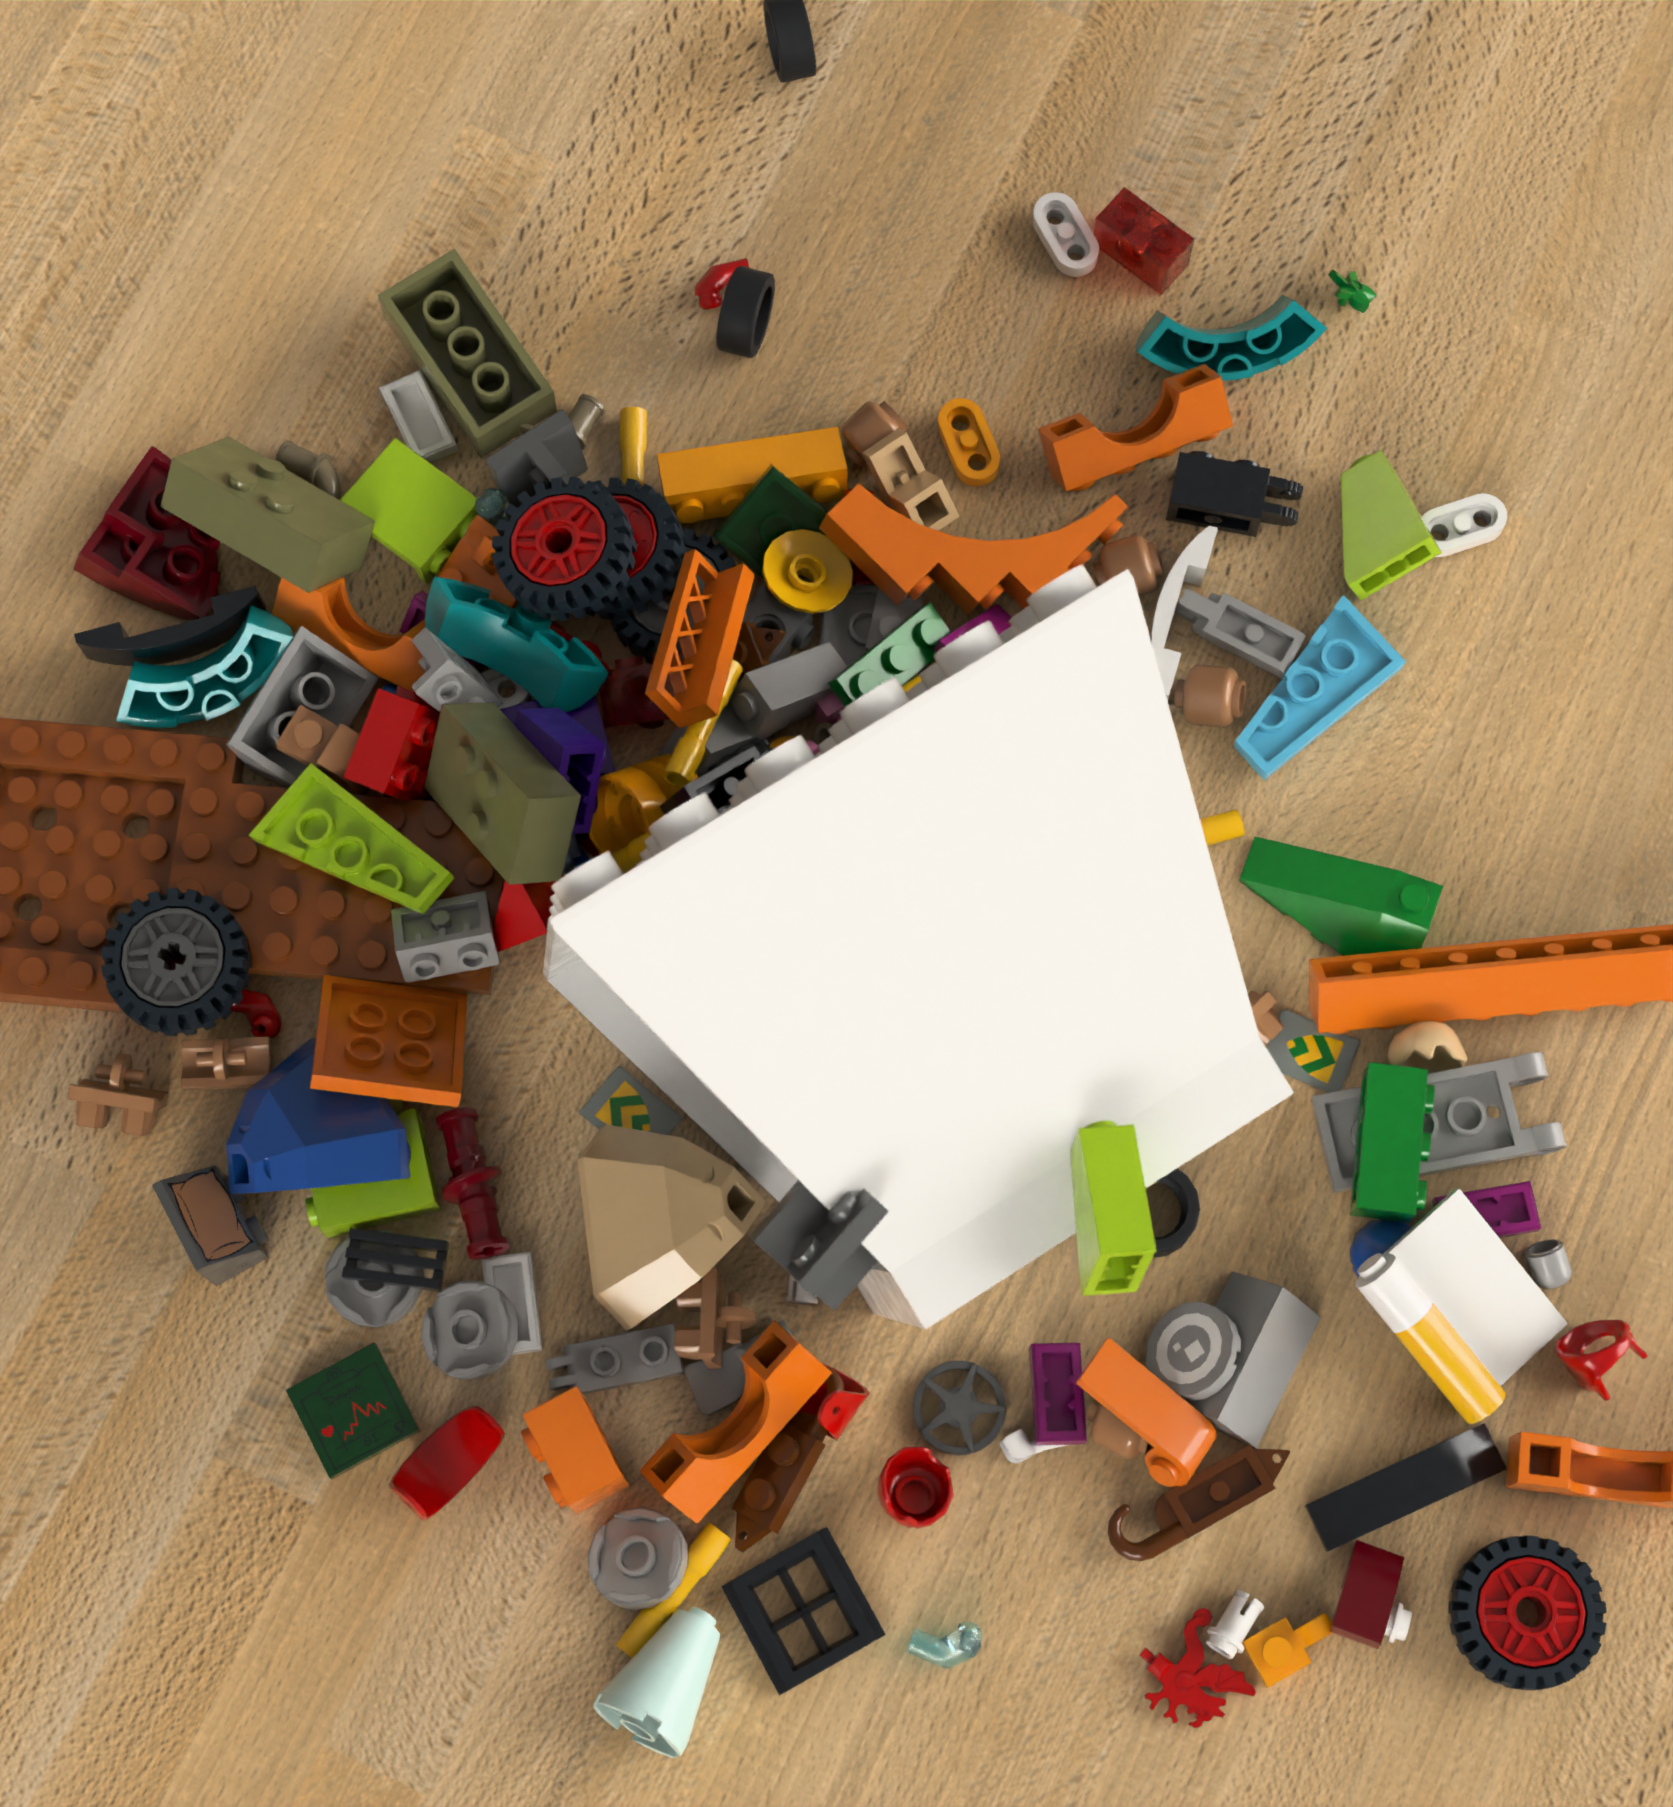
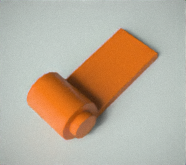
(1152, 1410)

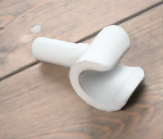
(1018, 1447)

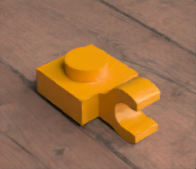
(1281, 1650)

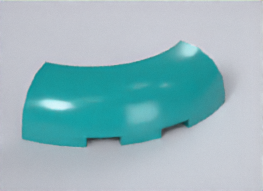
(1232, 351)
(513, 644)
(211, 685)

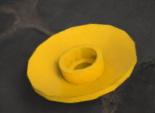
(811, 556)

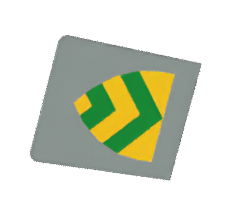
(1312, 1056)
(629, 1104)

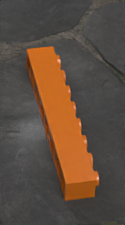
(1491, 979)

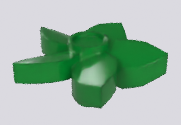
(1353, 291)

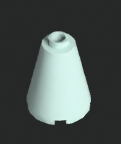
(663, 1683)

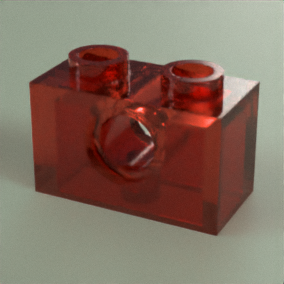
(1143, 240)
(624, 693)

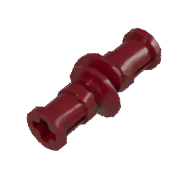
(471, 1183)

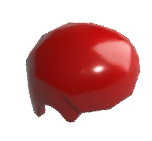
(915, 1487)

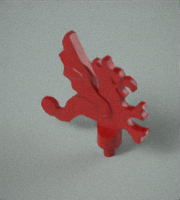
(1183, 1680)

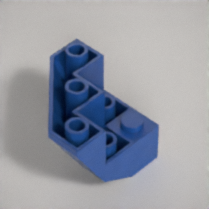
(312, 1136)

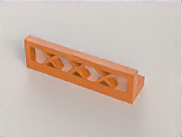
(707, 647)

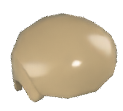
(1427, 1046)

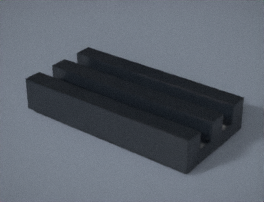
(354, 1253)

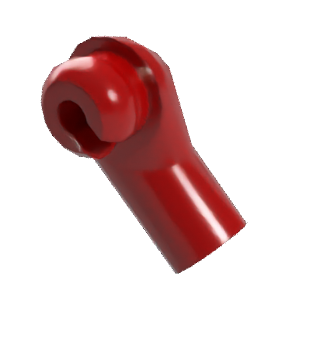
(714, 281)
(260, 1013)

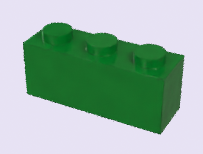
(1391, 1142)

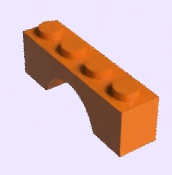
(1187, 411)
(333, 620)
(701, 1467)
(1589, 1471)

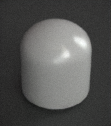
(1549, 1263)

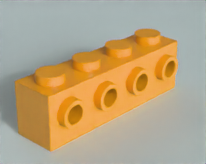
(715, 478)

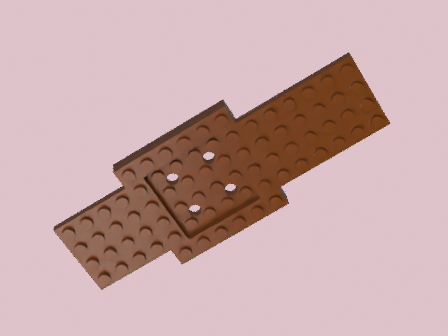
(197, 840)

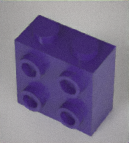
(571, 751)

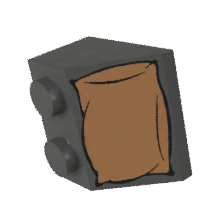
(212, 1223)

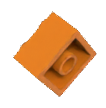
(575, 1450)

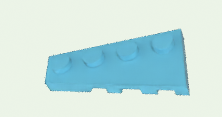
(1327, 680)

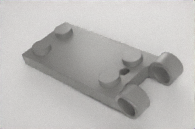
(1458, 1123)

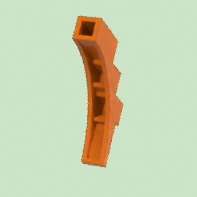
(910, 557)

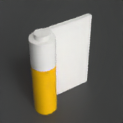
(1460, 1305)

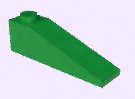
(1341, 899)

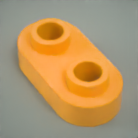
(968, 445)

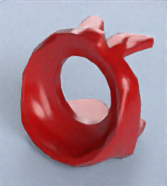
(1591, 1366)

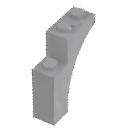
(768, 702)

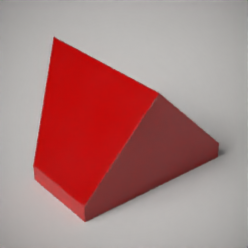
(522, 913)

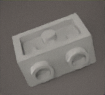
(448, 675)
(445, 940)

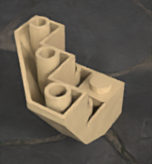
(657, 1217)

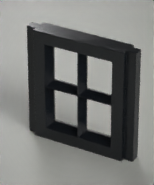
(763, 1631)

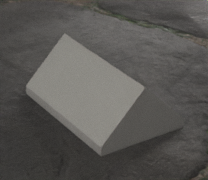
(305, 675)
(1273, 1338)

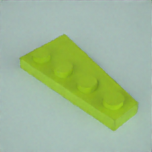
(344, 838)

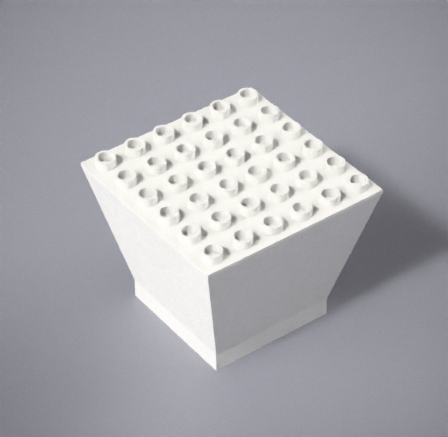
(940, 950)

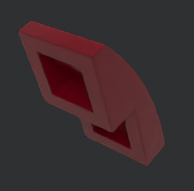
(1367, 1594)

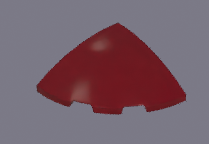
(151, 551)

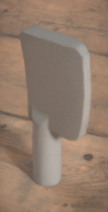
(721, 1387)

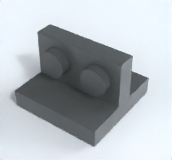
(537, 457)
(821, 1245)

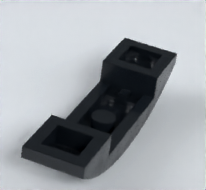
(173, 643)
(1405, 1487)

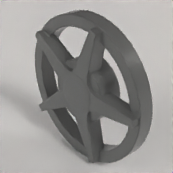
(959, 1407)

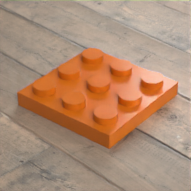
(390, 1041)

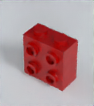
(395, 745)

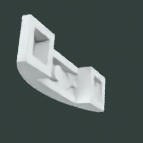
(1190, 569)

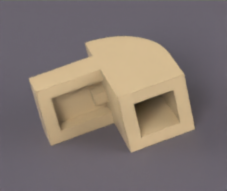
(906, 484)

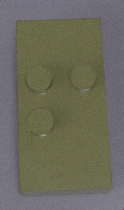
(467, 352)
(267, 513)
(502, 792)

